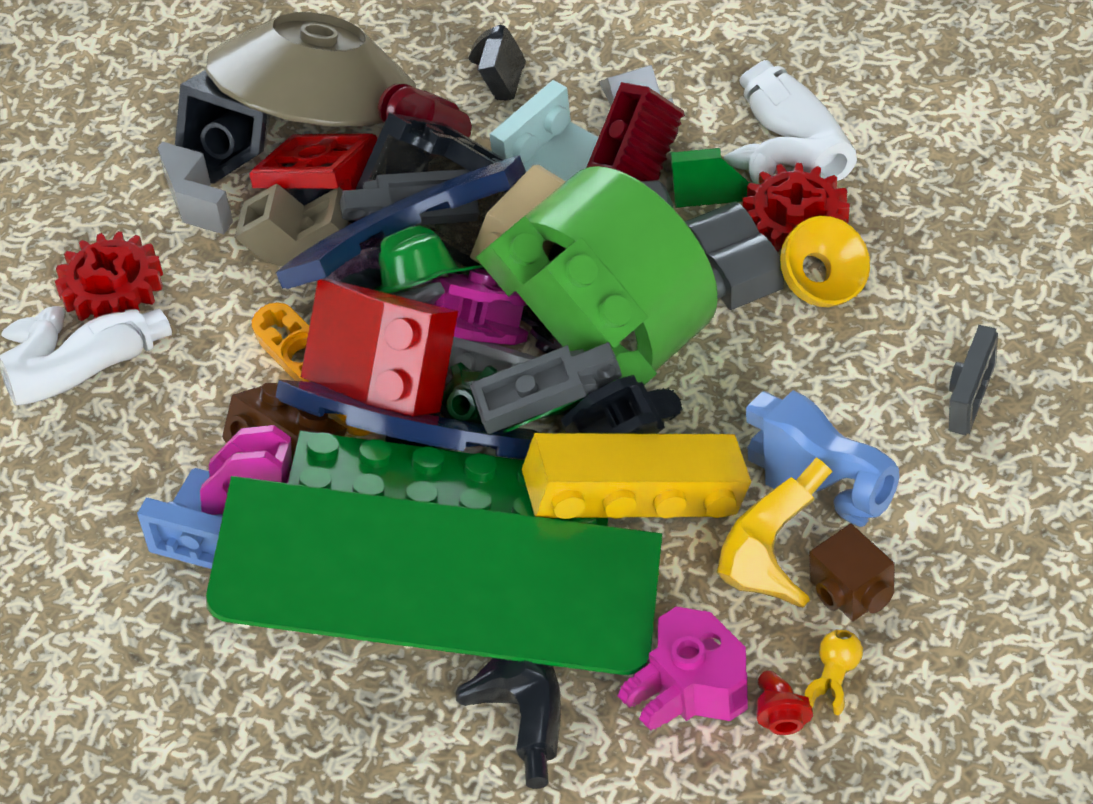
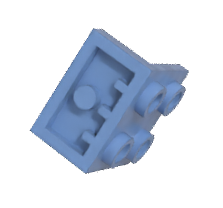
(179, 526)

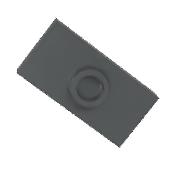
(971, 380)

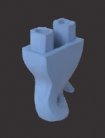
(797, 433)

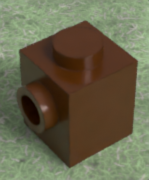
(852, 573)

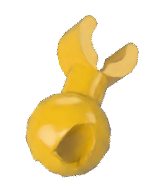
(839, 658)

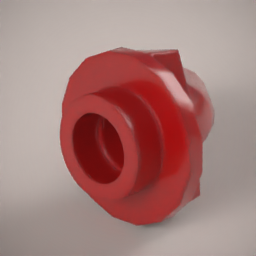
(781, 708)

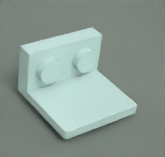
(545, 134)

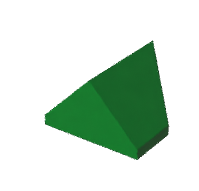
(705, 179)

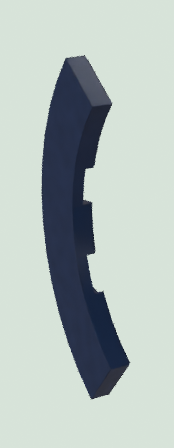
(344, 245)
(421, 429)

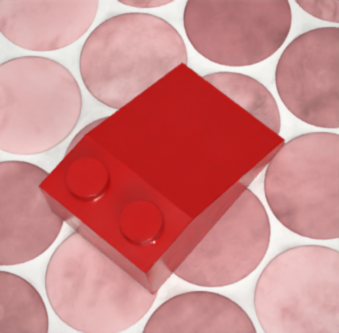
(379, 347)

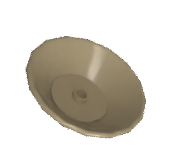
(306, 70)

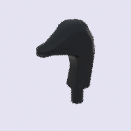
(539, 699)

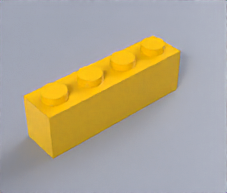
(635, 475)

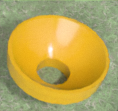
(841, 252)

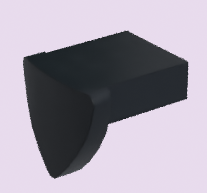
(498, 61)

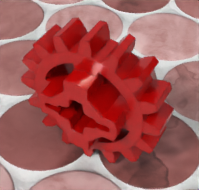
(791, 198)
(109, 276)

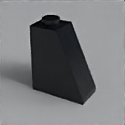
(218, 126)

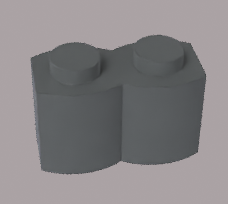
(739, 255)

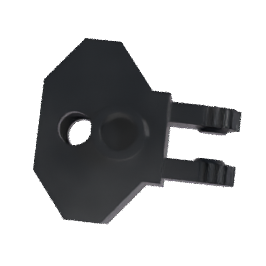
(623, 409)

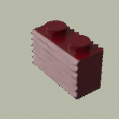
(637, 133)

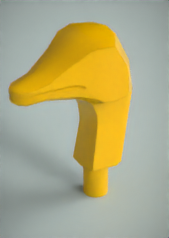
(748, 552)

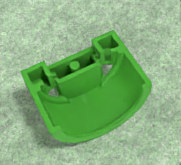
(622, 270)

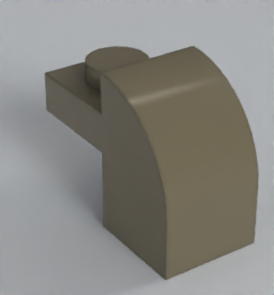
(281, 227)

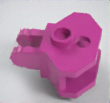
(483, 308)
(250, 453)
(690, 671)

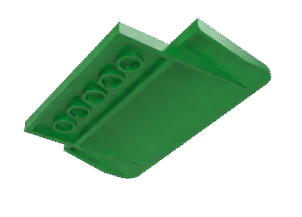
(431, 558)

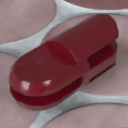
(421, 104)

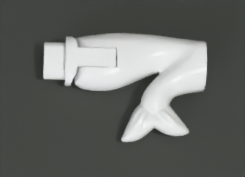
(795, 113)
(38, 372)

